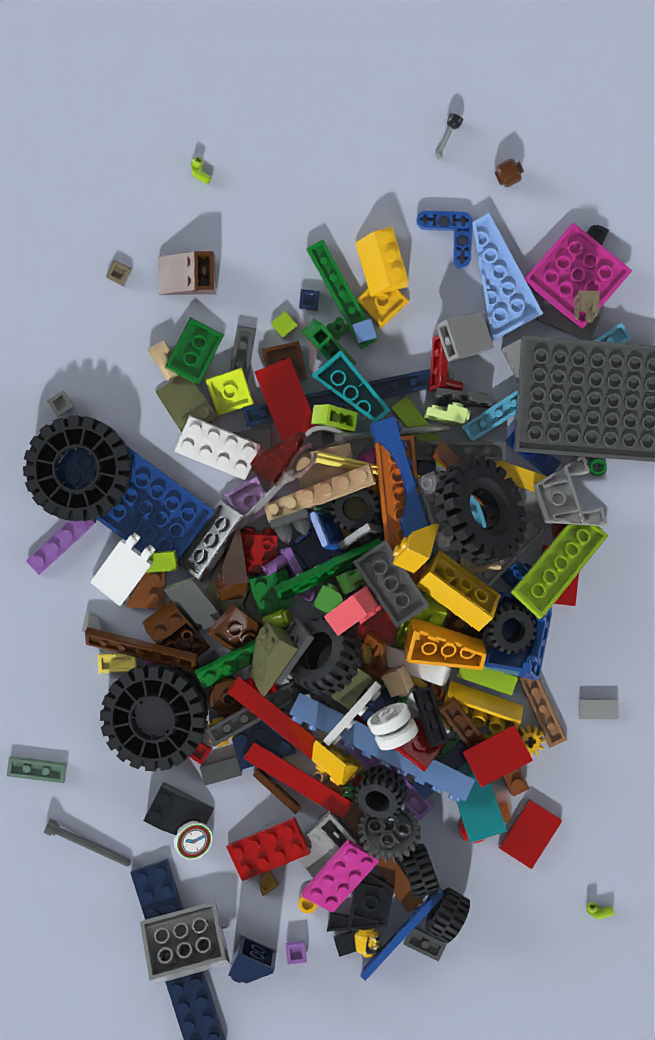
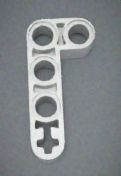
(432, 673)

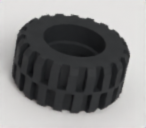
(339, 667)

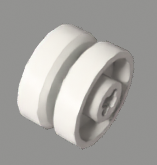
(392, 726)

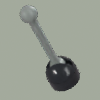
(454, 122)

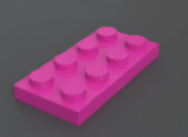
(339, 876)

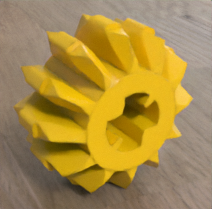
(535, 736)

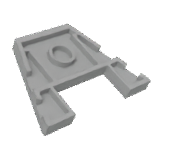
(559, 500)

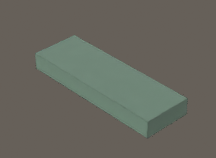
(37, 769)

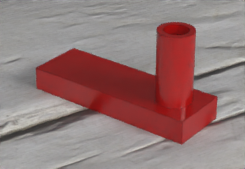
(438, 369)

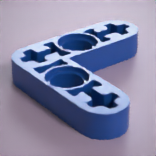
(457, 228)

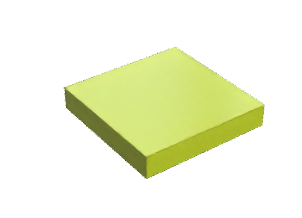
(229, 391)

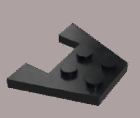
(369, 906)

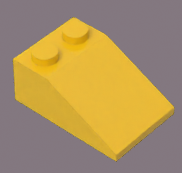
(333, 762)

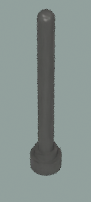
(54, 829)

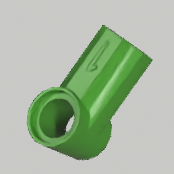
(350, 580)

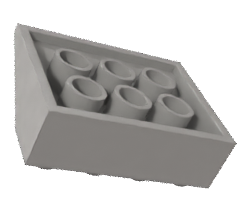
(184, 943)

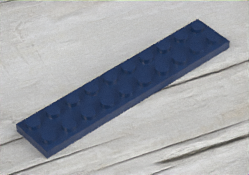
(189, 993)

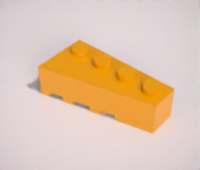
(442, 647)

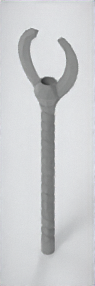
(342, 436)
(289, 474)

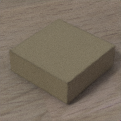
(118, 273)

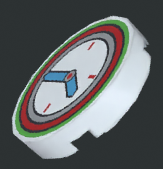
(193, 840)

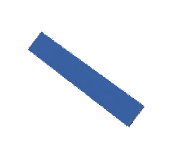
(400, 934)

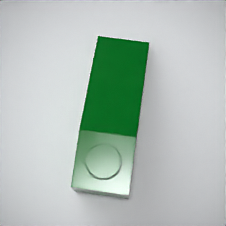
(323, 340)

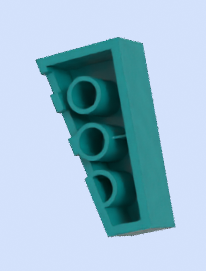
(349, 384)

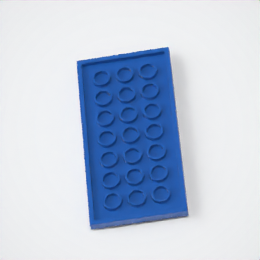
(152, 507)

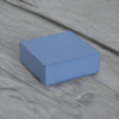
(364, 331)

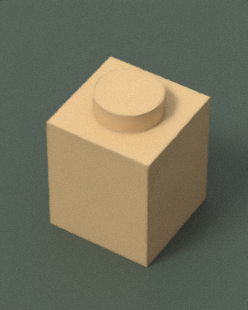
(398, 681)

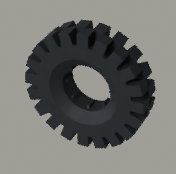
(111, 476)
(487, 483)
(177, 693)

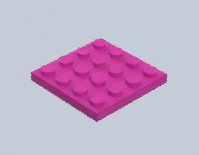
(575, 265)

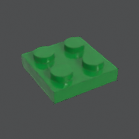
(265, 594)

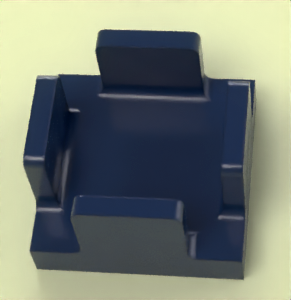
(310, 551)

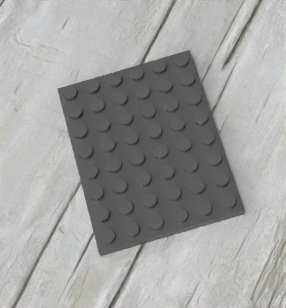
(586, 399)

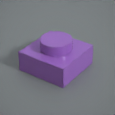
(296, 952)

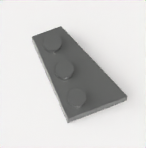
(468, 399)

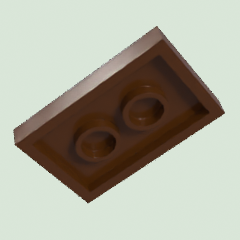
(235, 628)

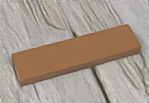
(542, 711)

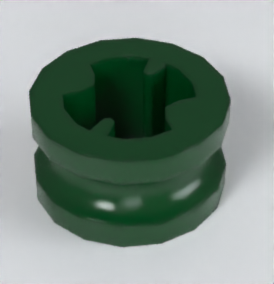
(349, 790)

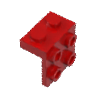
(258, 547)

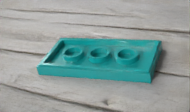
(480, 810)

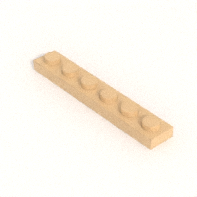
(321, 492)

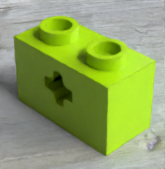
(335, 417)

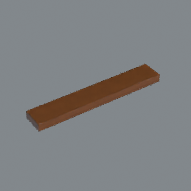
(141, 649)

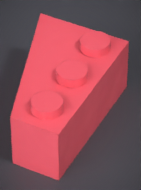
(354, 609)

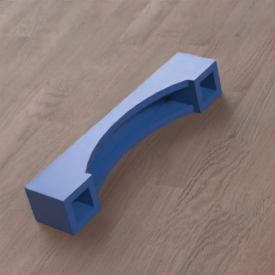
(387, 434)

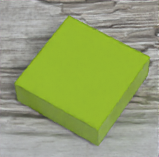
(284, 324)

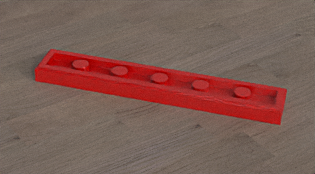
(272, 716)
(298, 780)

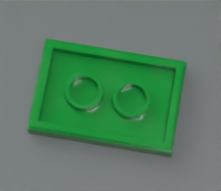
(194, 351)

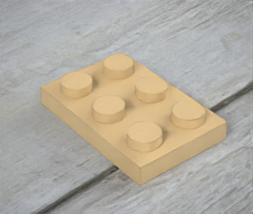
(321, 472)

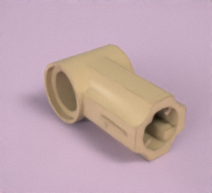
(160, 354)

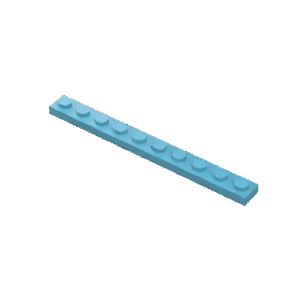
(507, 407)

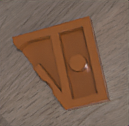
(149, 591)
(379, 657)

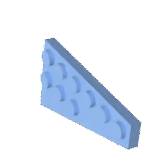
(504, 289)

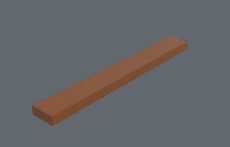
(390, 870)

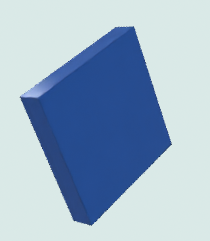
(327, 531)

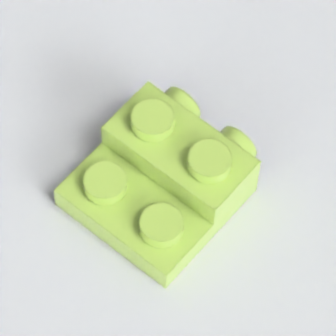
(453, 414)

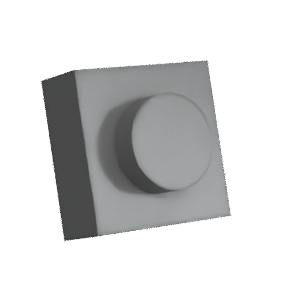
(60, 403)

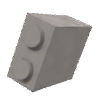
(464, 336)

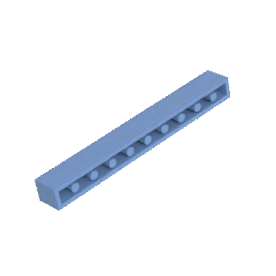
(359, 736)

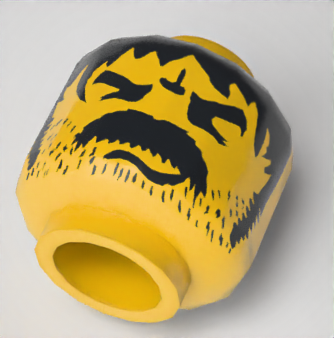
(367, 942)

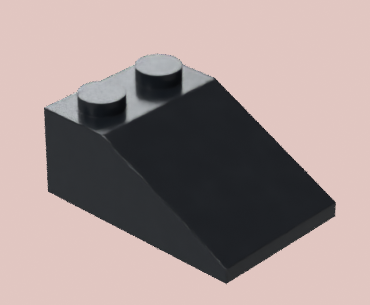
(175, 808)

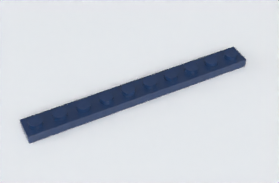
(384, 387)

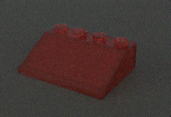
(274, 460)

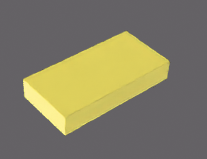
(116, 662)

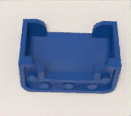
(525, 663)

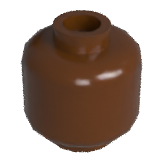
(509, 172)

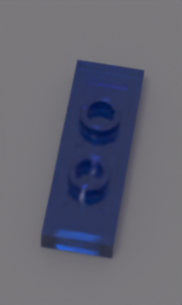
(543, 462)

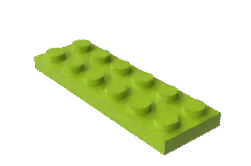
(558, 567)

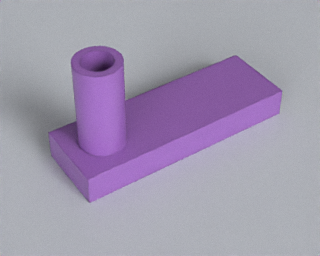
(287, 559)

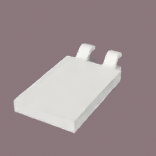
(123, 569)

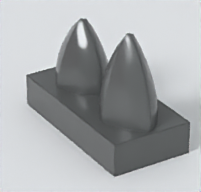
(284, 524)

